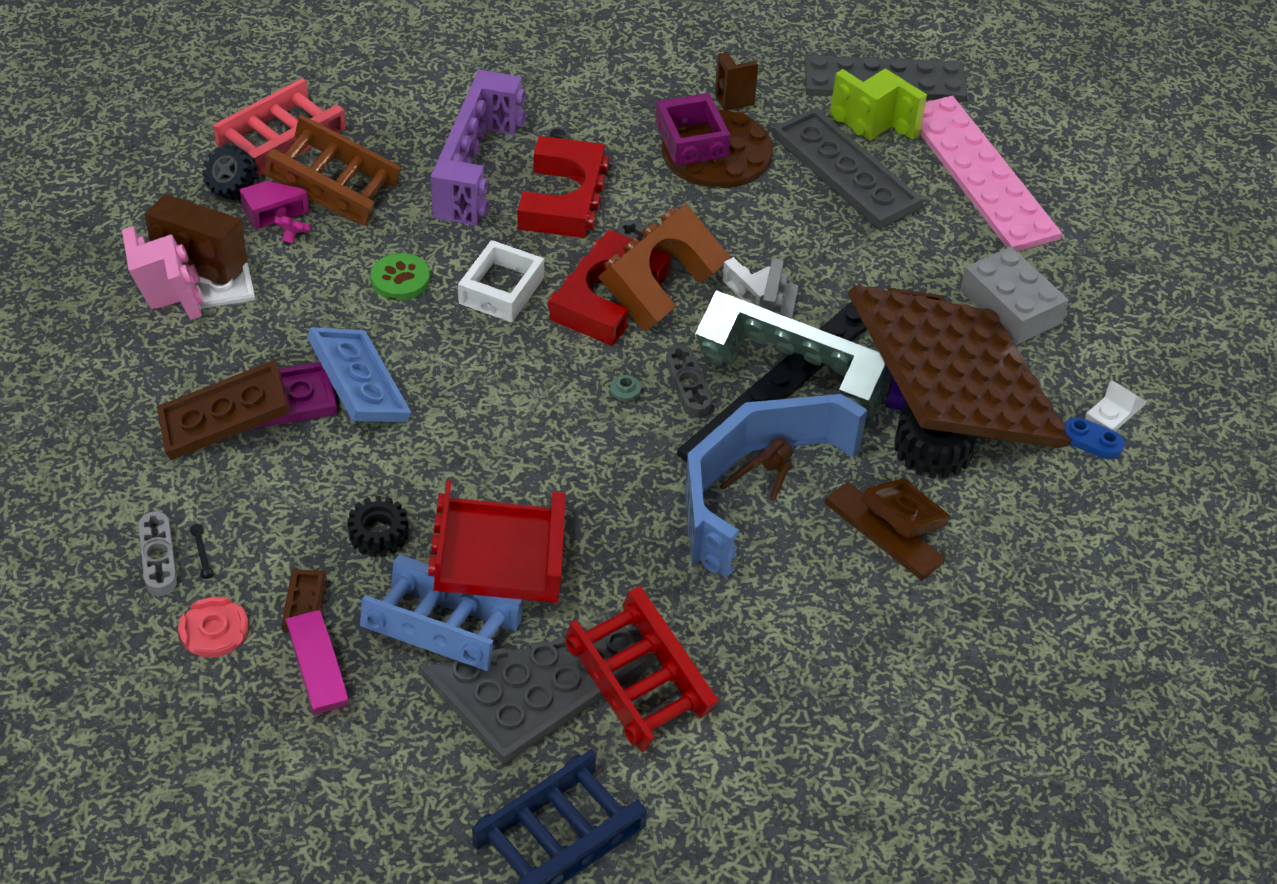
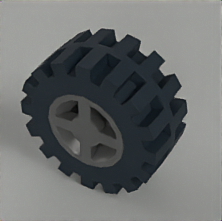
(219, 171)

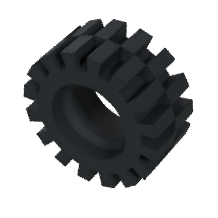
(378, 541)

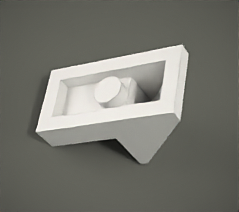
(743, 283)
(1115, 407)

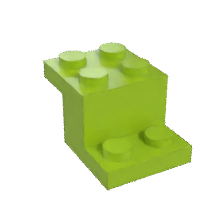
(877, 104)

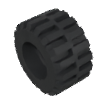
(931, 452)

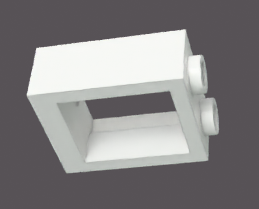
(503, 304)

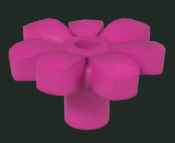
(291, 228)

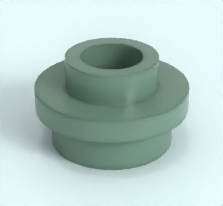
(625, 393)

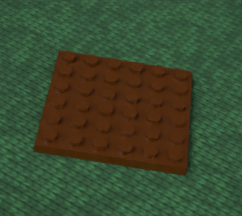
(958, 368)

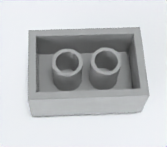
(1016, 293)

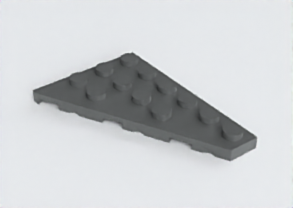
(527, 690)

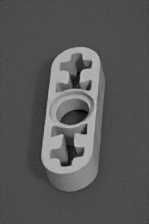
(148, 545)

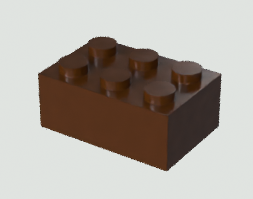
(210, 237)

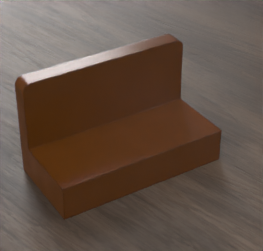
(735, 83)

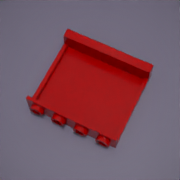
(498, 548)

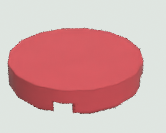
(216, 636)

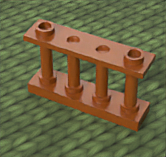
(323, 189)

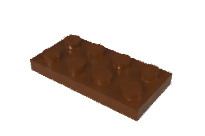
(223, 409)

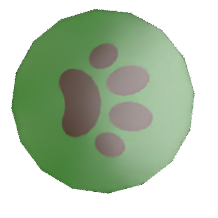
(400, 276)

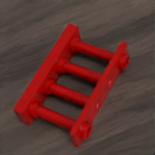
(657, 640)

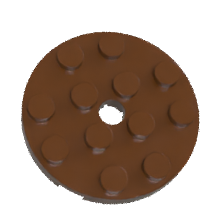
(747, 159)

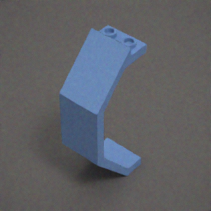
(751, 428)

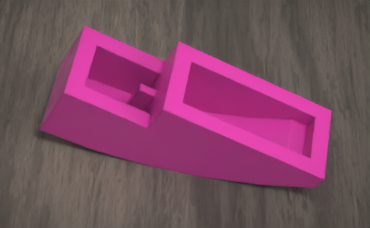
(317, 662)

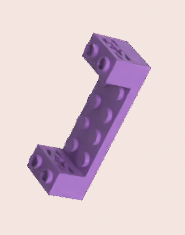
(456, 184)

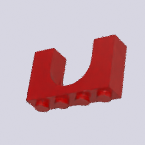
(571, 212)
(586, 312)

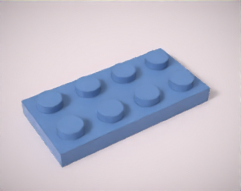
(358, 375)

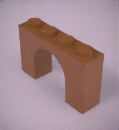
(631, 277)

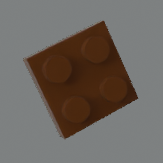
(905, 508)

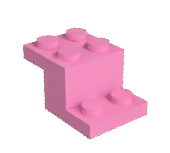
(163, 272)

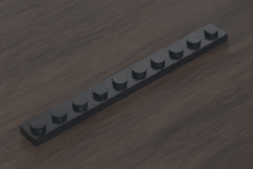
(784, 377)

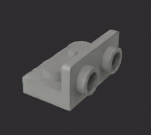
(779, 294)

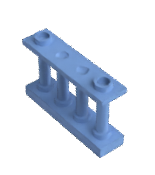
(430, 634)

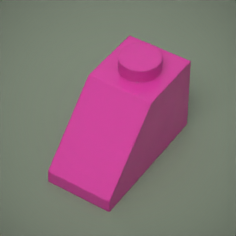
(271, 199)

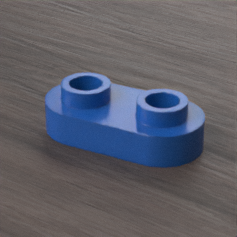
(1094, 438)

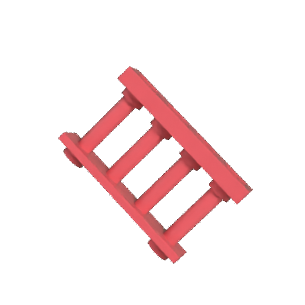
(268, 108)

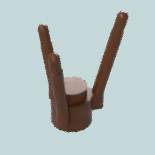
(773, 457)

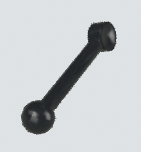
(206, 572)

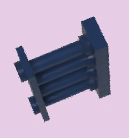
(564, 860)

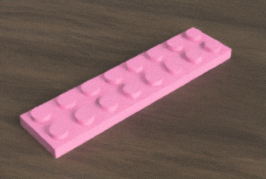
(985, 176)

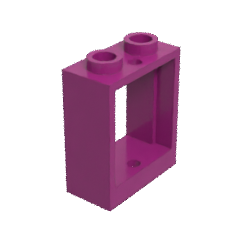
(690, 111)

